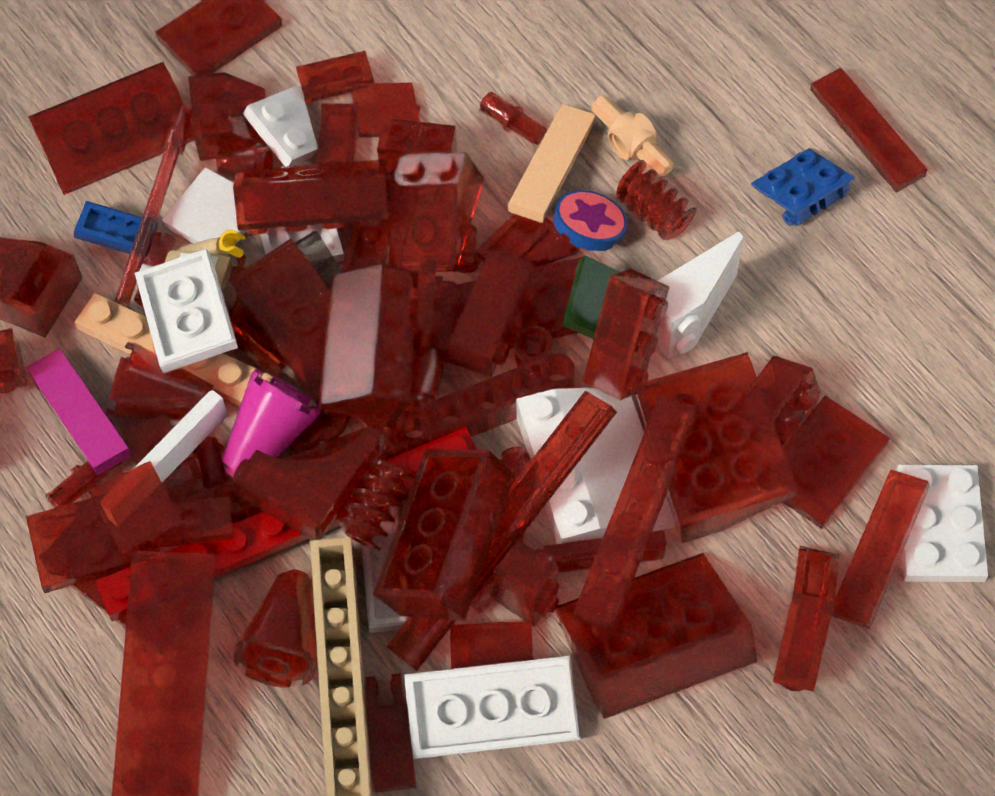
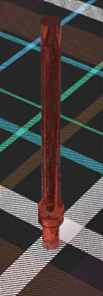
(174, 146)

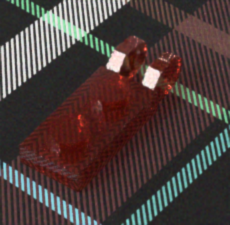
(389, 739)

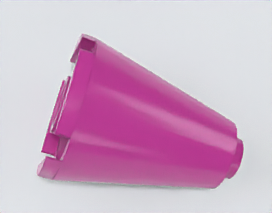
(267, 420)

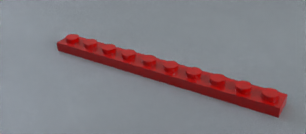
(263, 534)

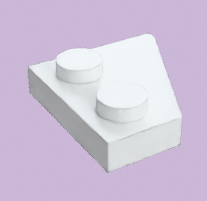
(284, 125)

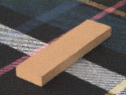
(551, 163)

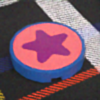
(590, 220)

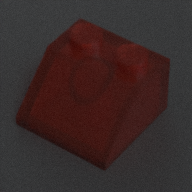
(218, 112)

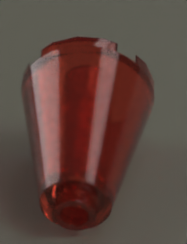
(147, 392)
(281, 634)

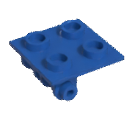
(804, 185)

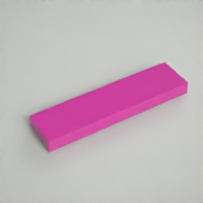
(79, 411)

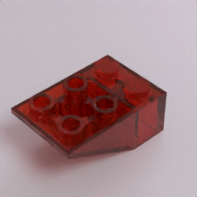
(35, 283)

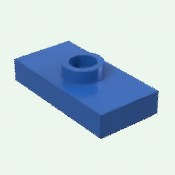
(108, 227)

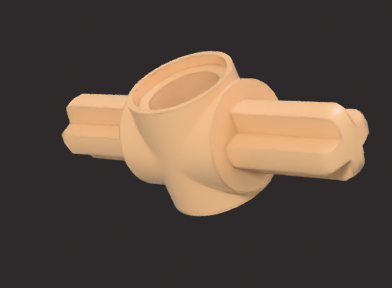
(632, 136)

